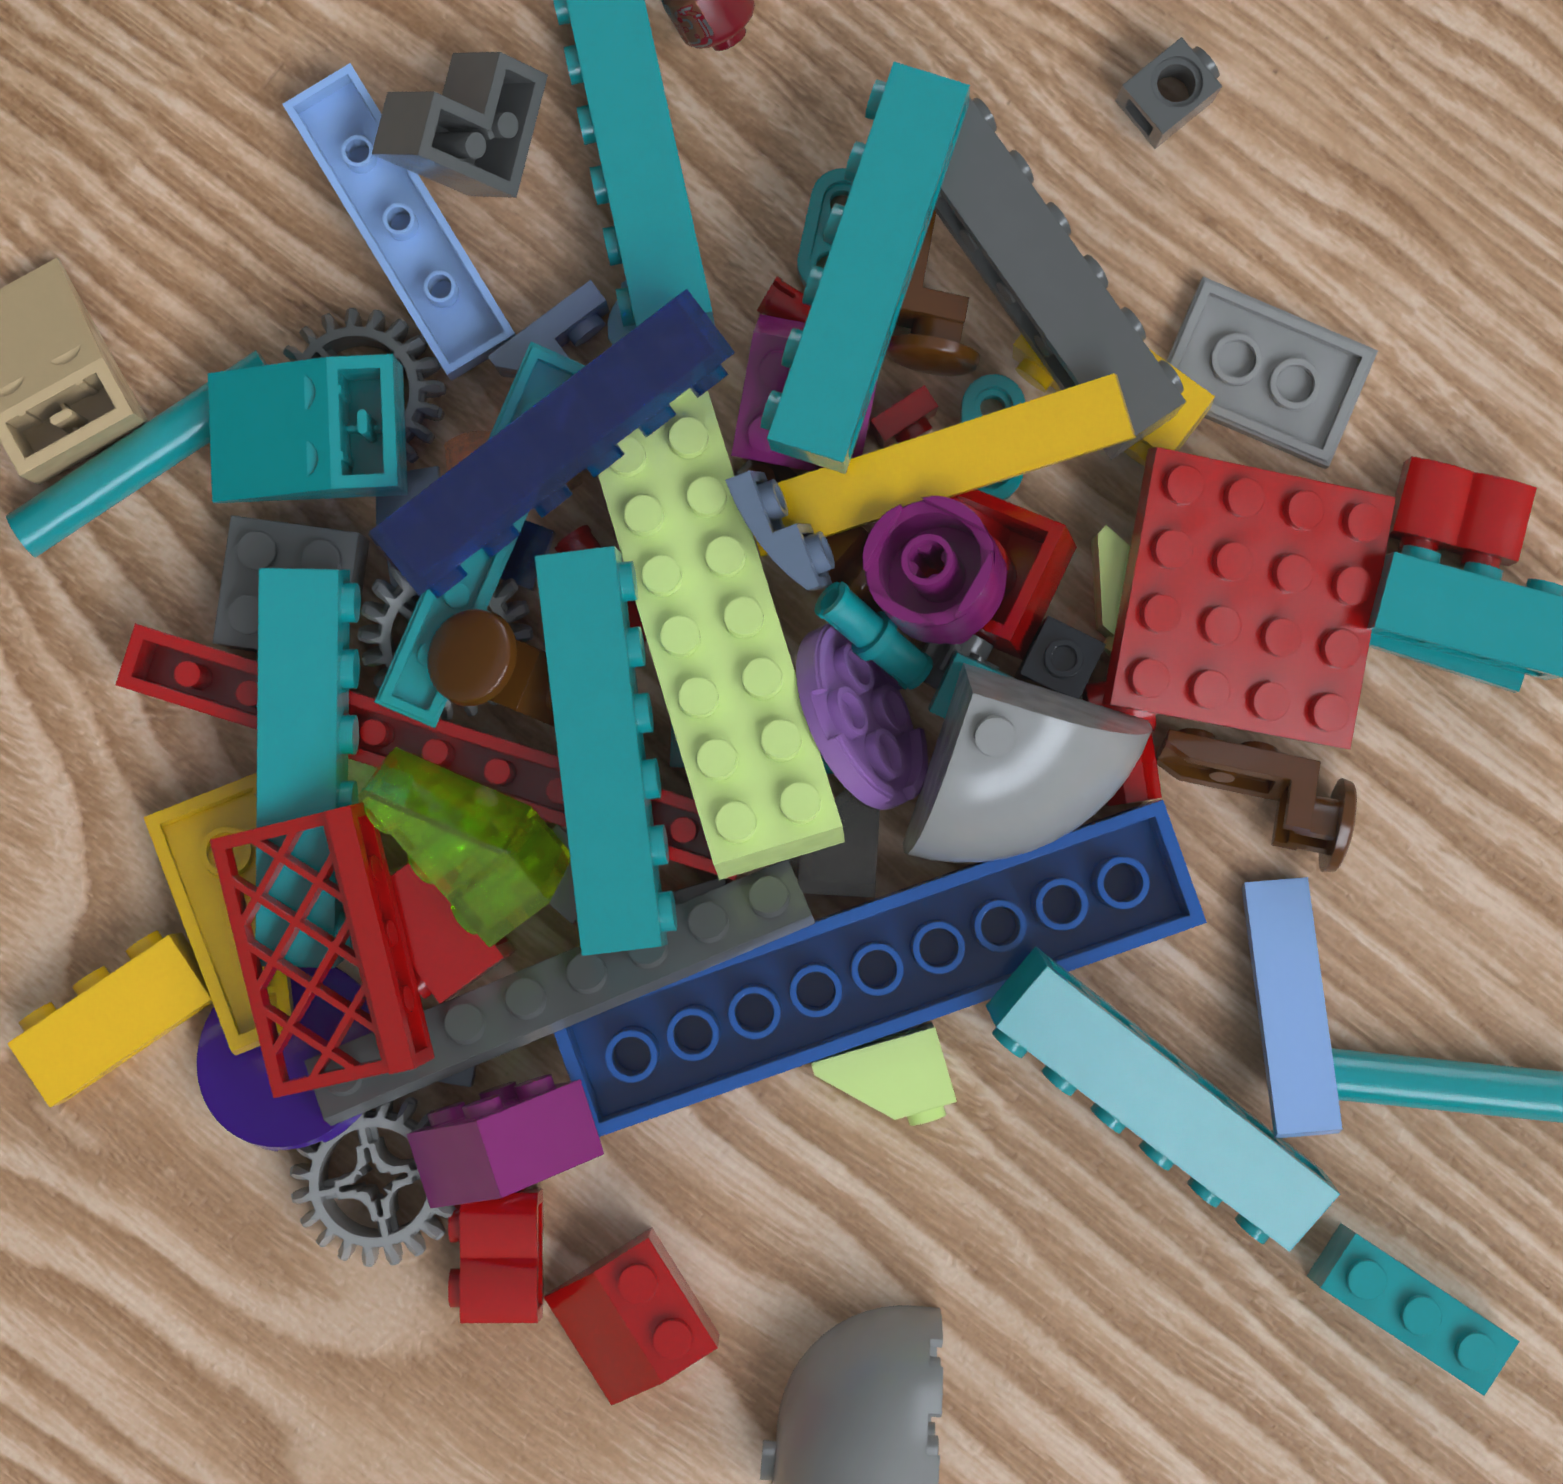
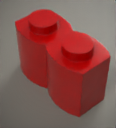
(1461, 512)
(499, 1259)

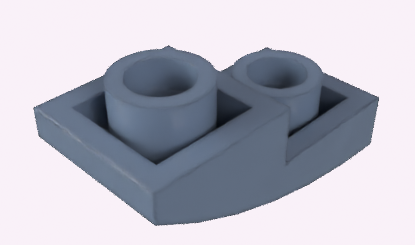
(794, 549)

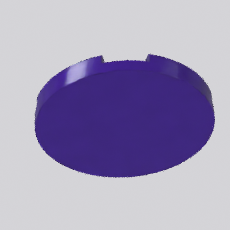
(239, 1086)

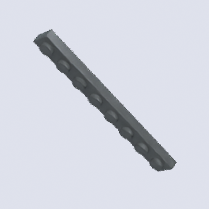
(577, 988)

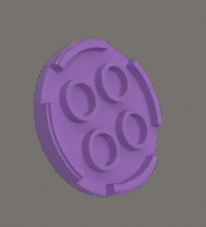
(859, 721)

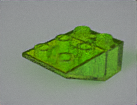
(469, 841)

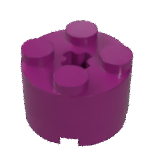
(927, 536)

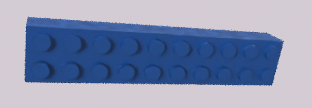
(884, 967)

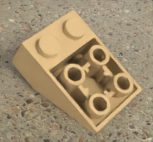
(57, 378)

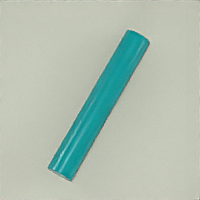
(117, 471)
(1449, 1085)

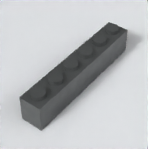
(1045, 280)

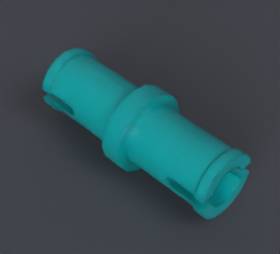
(873, 635)

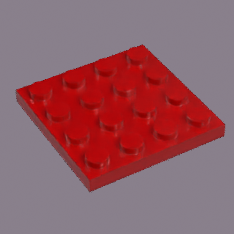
(1248, 599)

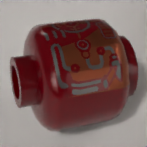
(710, 22)

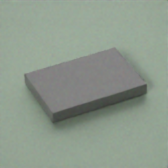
(1271, 371)

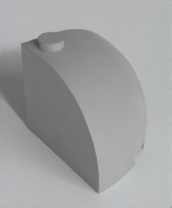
(1017, 769)
(863, 1404)

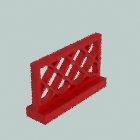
(376, 938)

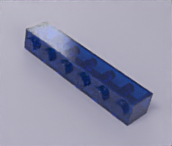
(551, 444)

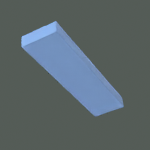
(1291, 1008)

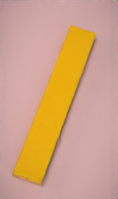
(961, 457)

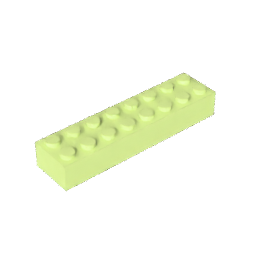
(718, 645)

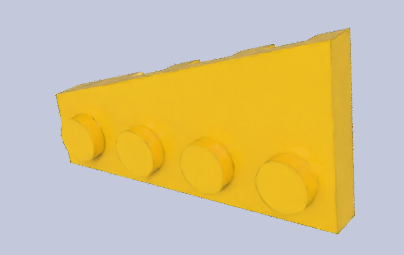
(186, 856)

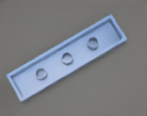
(400, 224)

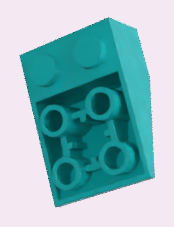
(308, 430)

